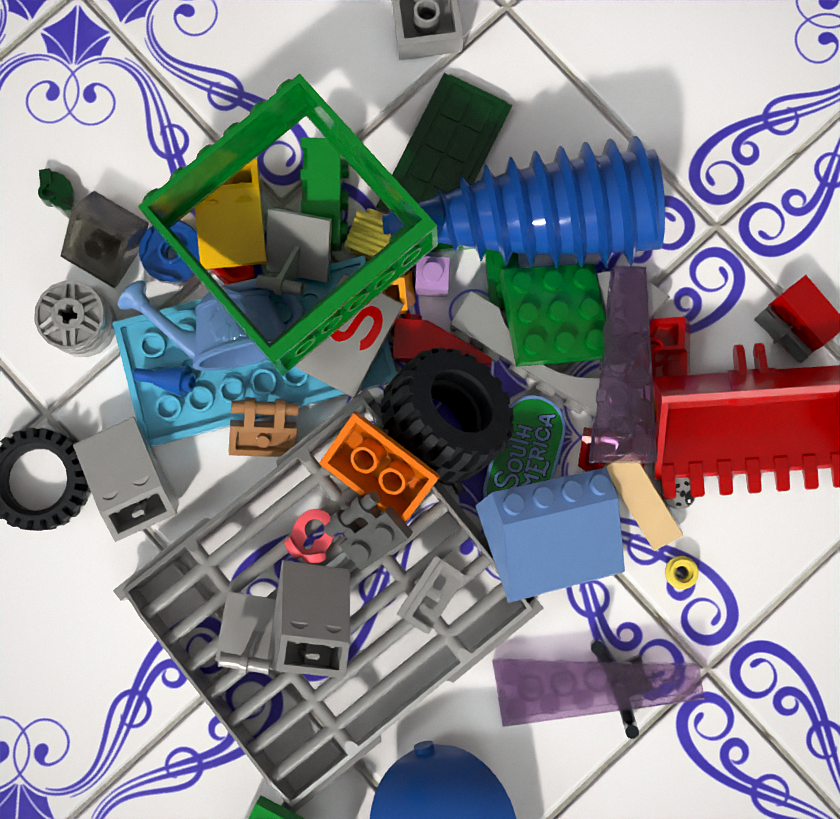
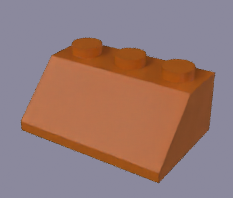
(375, 462)

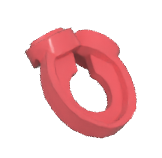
(295, 543)

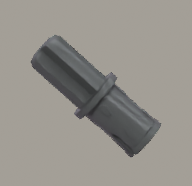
(782, 333)

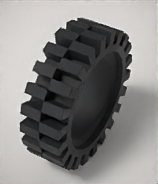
(76, 484)

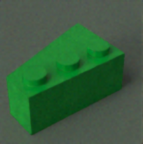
(324, 184)

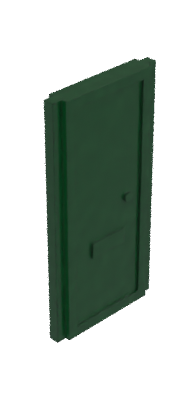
(450, 139)

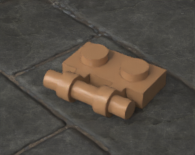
(262, 437)

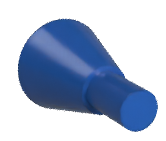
(177, 380)

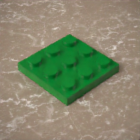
(553, 314)

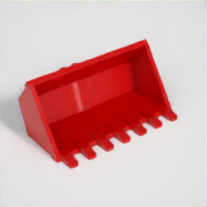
(747, 425)

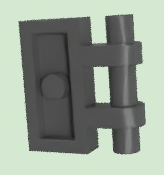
(376, 537)

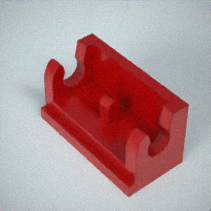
(809, 312)

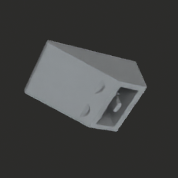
(125, 479)
(311, 620)

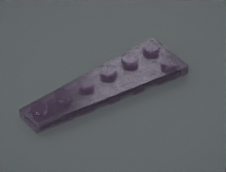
(625, 396)
(567, 689)

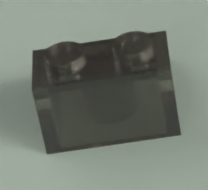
(102, 238)

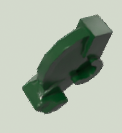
(56, 191)

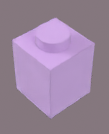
(432, 276)

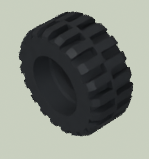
(468, 392)

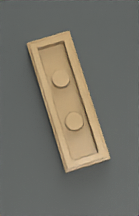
(644, 503)

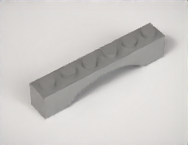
(484, 326)

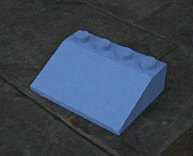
(554, 533)

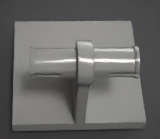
(296, 248)
(246, 633)

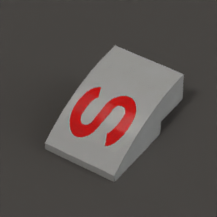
(354, 348)

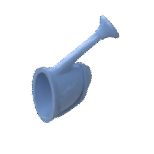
(218, 339)

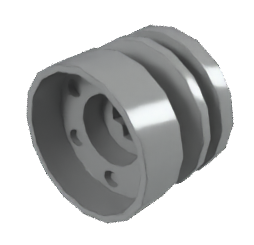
(81, 336)

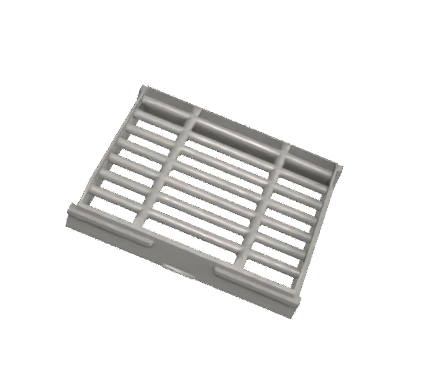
(313, 697)

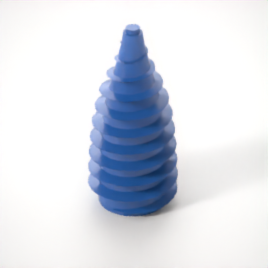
(556, 207)

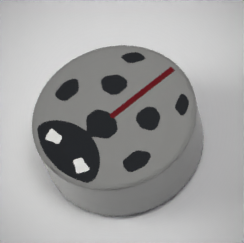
(683, 496)

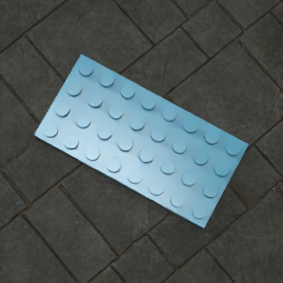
(208, 407)

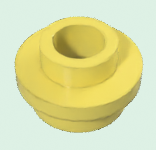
(691, 572)

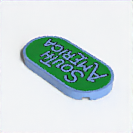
(531, 449)

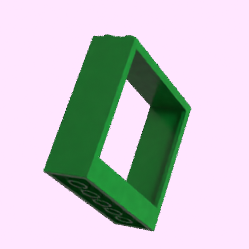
(235, 150)

